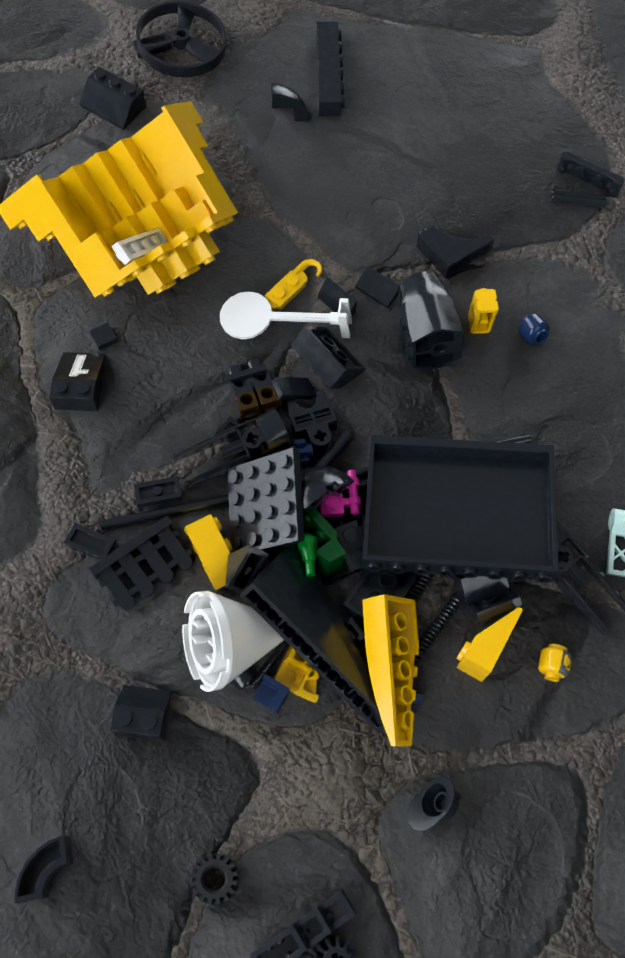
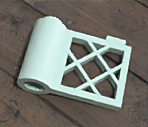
(617, 528)

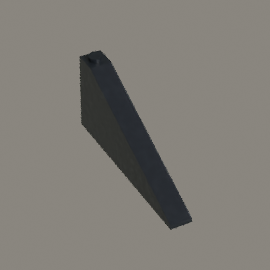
(310, 623)

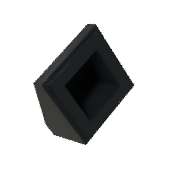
(356, 629)

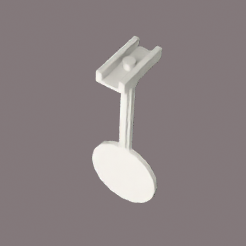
(250, 315)

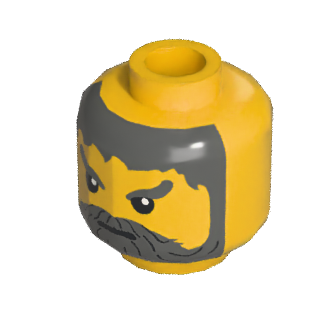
(555, 662)

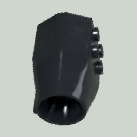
(429, 322)

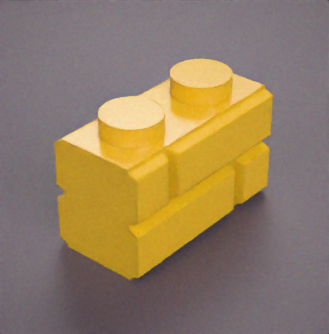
(482, 311)

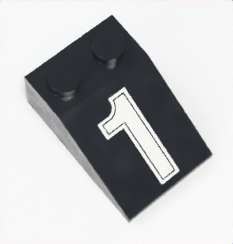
(78, 382)

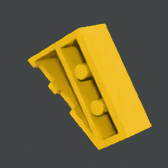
(210, 548)

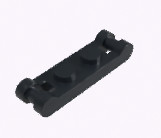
(590, 173)

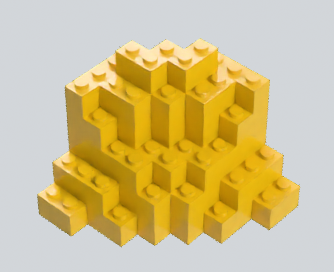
(127, 190)

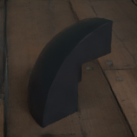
(285, 97)
(320, 483)

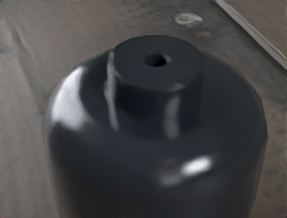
(244, 679)

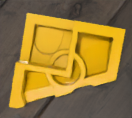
(298, 676)

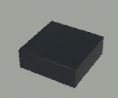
(103, 336)

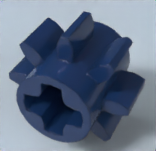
(305, 451)

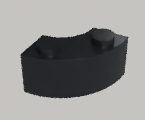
(41, 869)

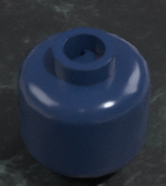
(534, 328)

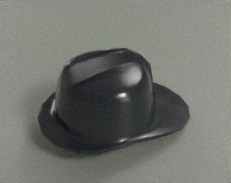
(433, 804)

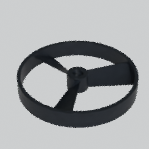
(182, 40)

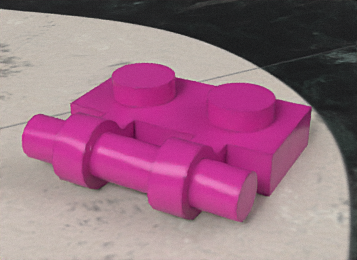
(334, 506)

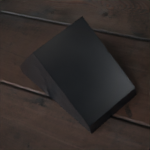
(244, 567)

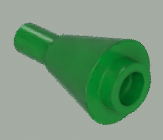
(308, 552)

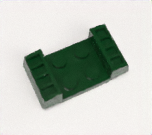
(330, 553)

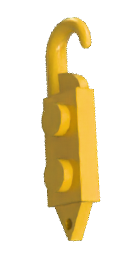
(291, 285)

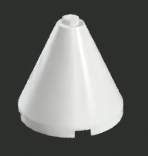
(223, 638)

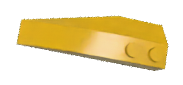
(391, 653)

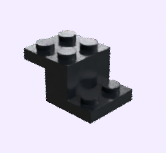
(485, 596)

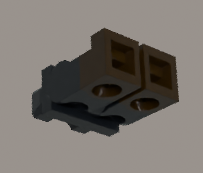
(249, 383)

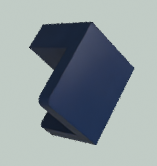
(271, 694)

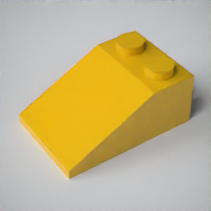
(482, 653)

